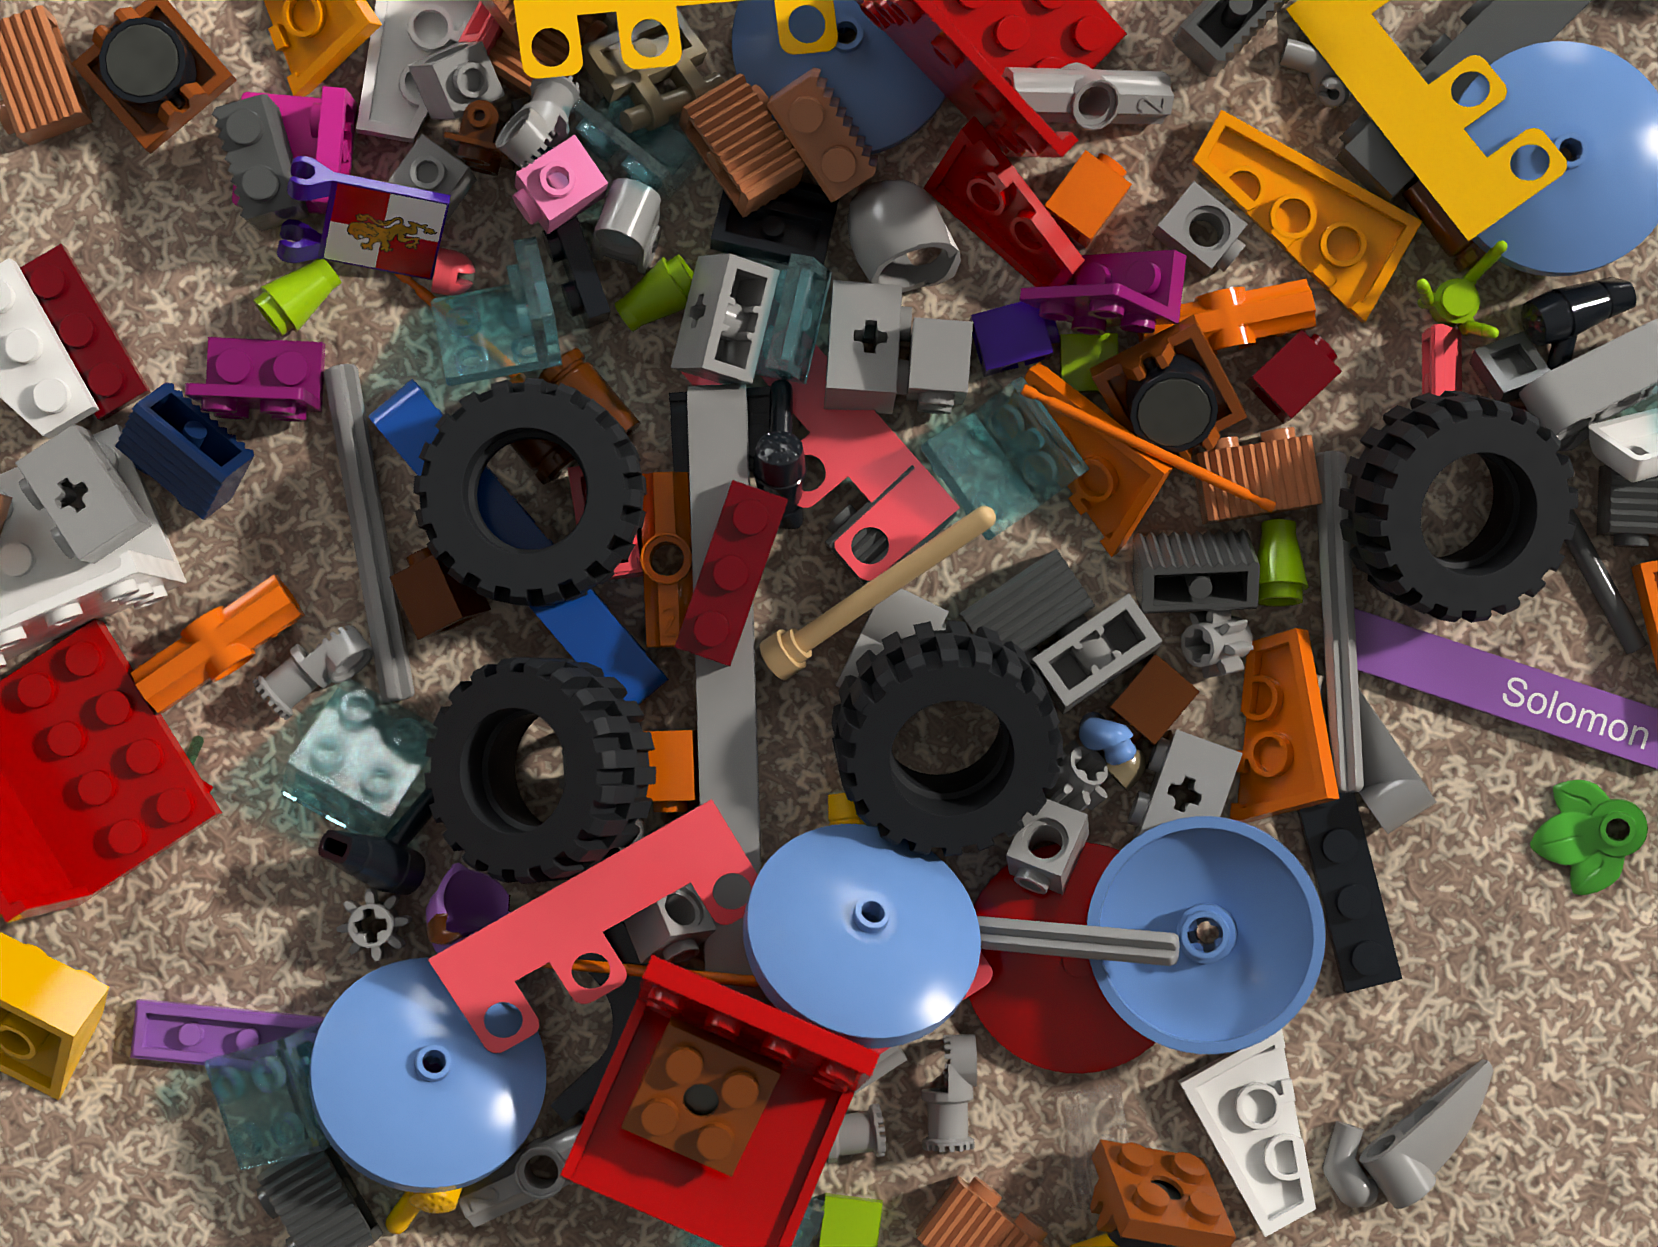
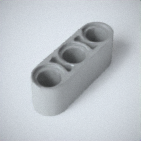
(1596, 383)

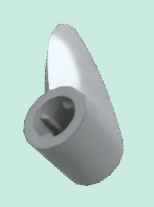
(1390, 781)
(1423, 1141)

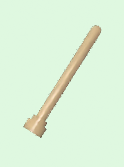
(788, 650)

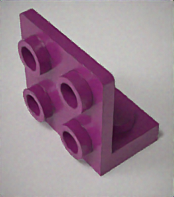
(1116, 290)
(262, 375)

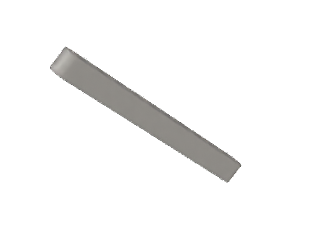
(725, 692)

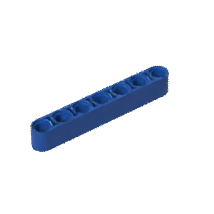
(580, 625)

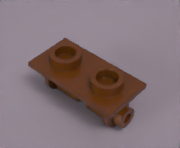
(478, 138)

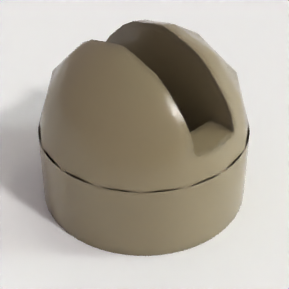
(1129, 772)

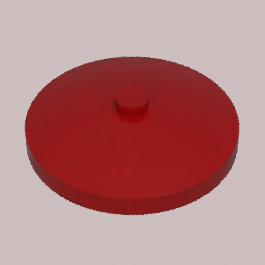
(1050, 1004)

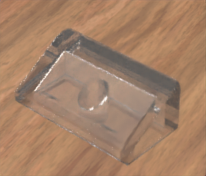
(1082, 1121)

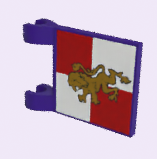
(364, 222)

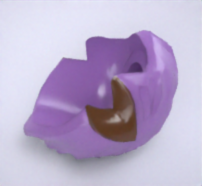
(463, 906)

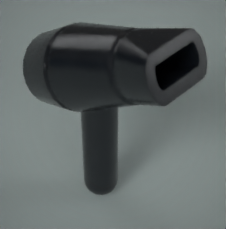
(1570, 310)
(780, 456)
(387, 861)

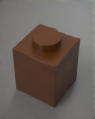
(433, 597)
(1151, 700)

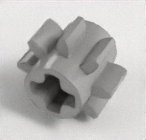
(1216, 642)
(1079, 778)
(382, 910)

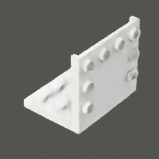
(54, 595)

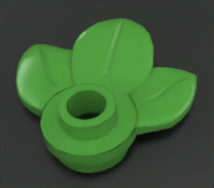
(1581, 838)

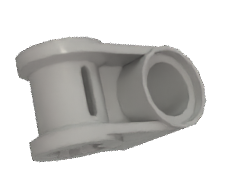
(629, 225)

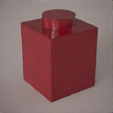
(1294, 375)

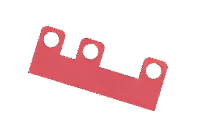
(873, 457)
(577, 912)

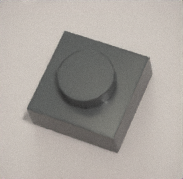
(1508, 366)

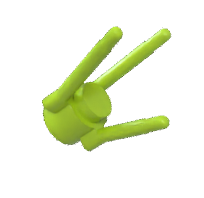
(1458, 299)

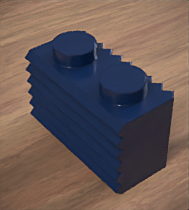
(184, 450)

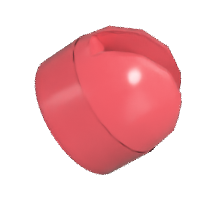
(447, 268)

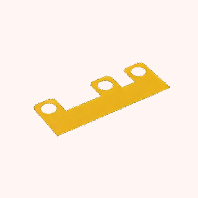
(562, 15)
(1424, 118)

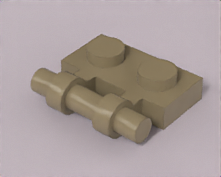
(616, 80)

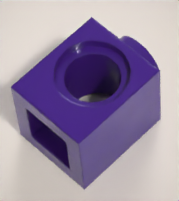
(1012, 336)

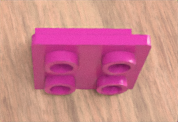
(319, 130)

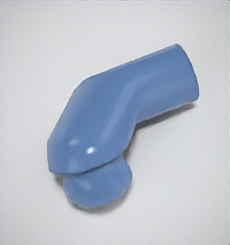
(1112, 737)

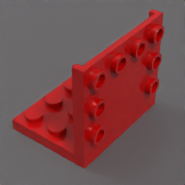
(971, 43)
(86, 777)
(786, 1150)

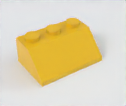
(44, 1016)

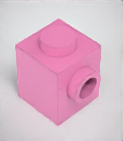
(559, 185)

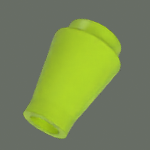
(657, 294)
(296, 296)
(1281, 565)

